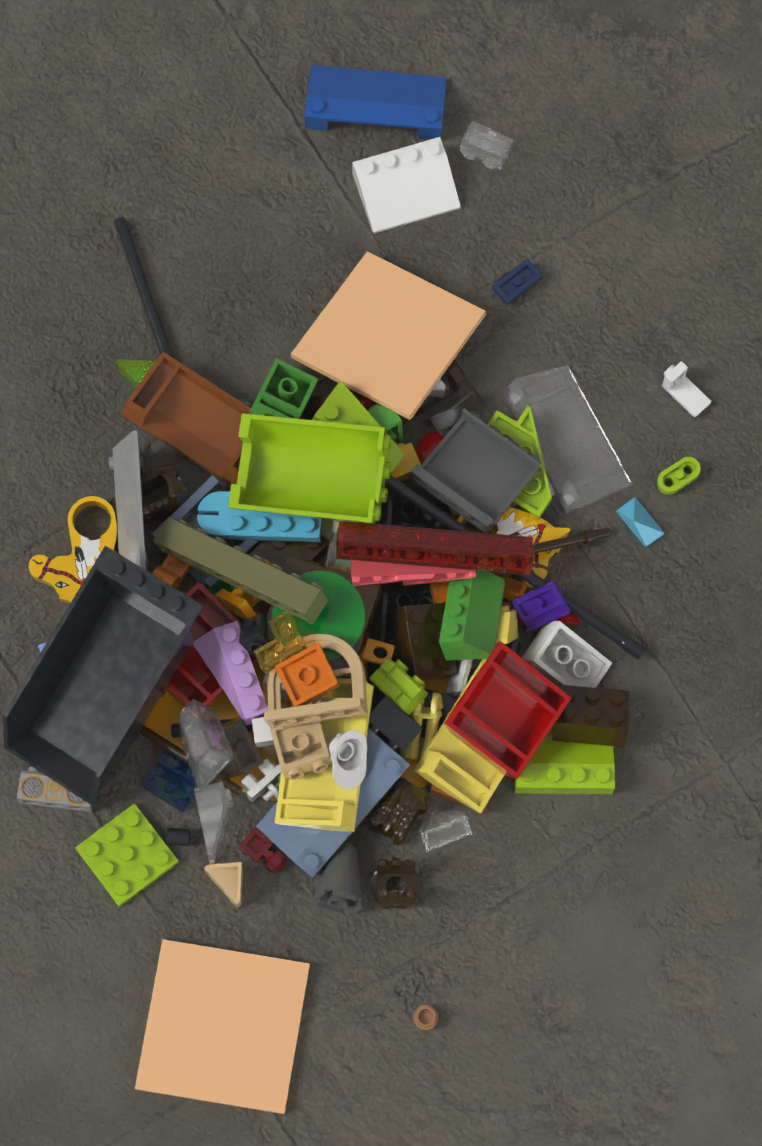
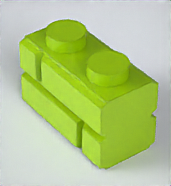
(399, 686)

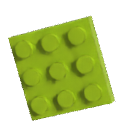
(127, 855)

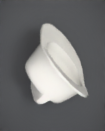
(349, 758)

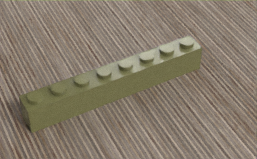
(241, 570)

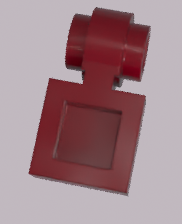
(258, 846)

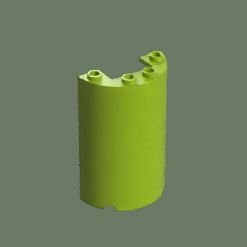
(311, 468)

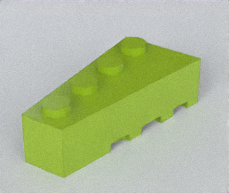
(345, 408)

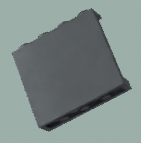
(476, 471)

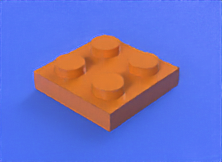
(307, 675)

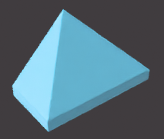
(640, 522)

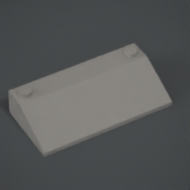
(128, 469)

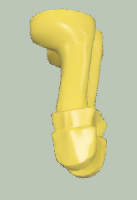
(433, 717)

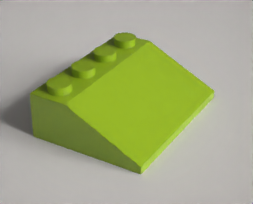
(568, 769)

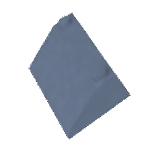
(314, 847)

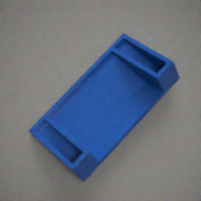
(375, 99)

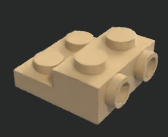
(301, 749)

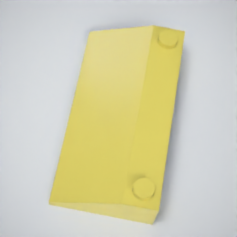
(458, 768)
(316, 798)

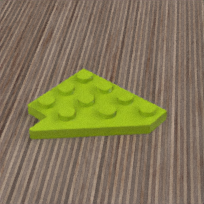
(537, 494)

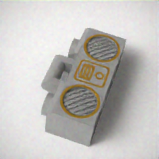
(41, 790)

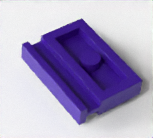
(541, 605)

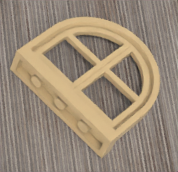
(318, 710)

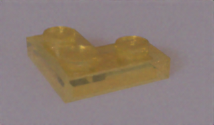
(286, 644)

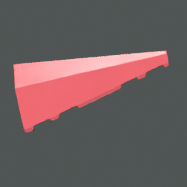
(377, 573)

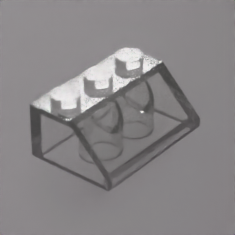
(203, 742)

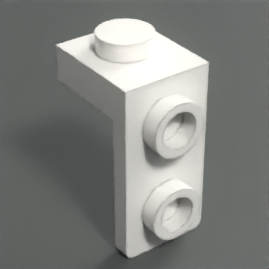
(684, 390)

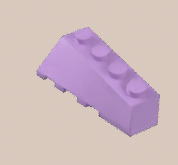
(233, 670)

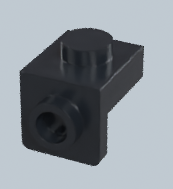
(253, 633)

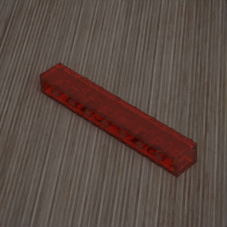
(434, 547)

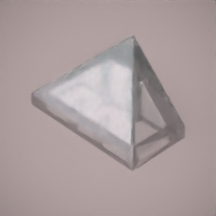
(443, 828)

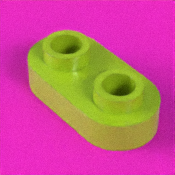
(677, 475)

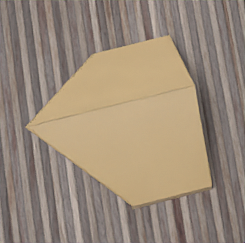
(229, 879)

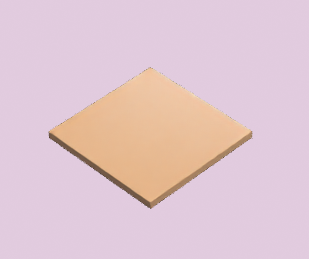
(388, 335)
(222, 1026)

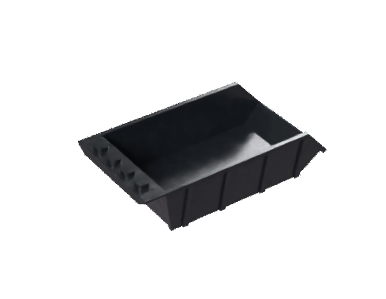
(100, 675)

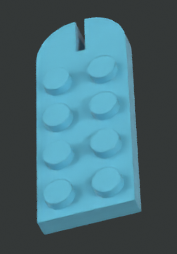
(252, 525)

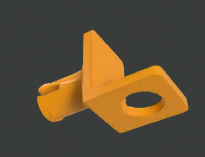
(368, 655)

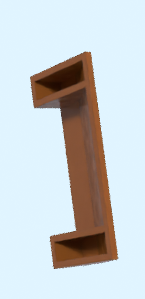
(189, 416)

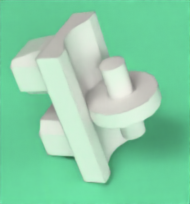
(256, 788)

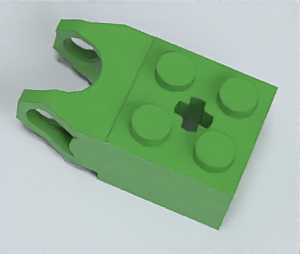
(284, 392)

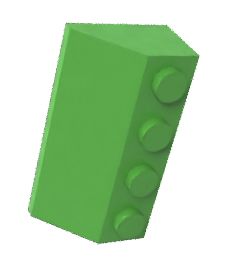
(472, 617)

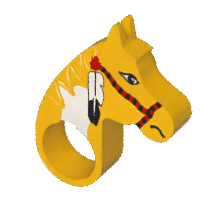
(522, 523)
(69, 571)

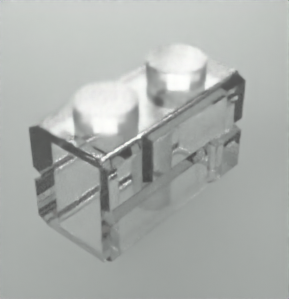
(486, 146)

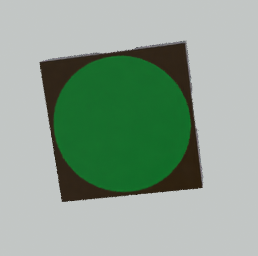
(344, 615)

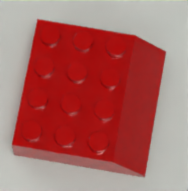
(193, 676)
(506, 711)

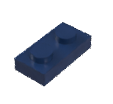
(517, 282)

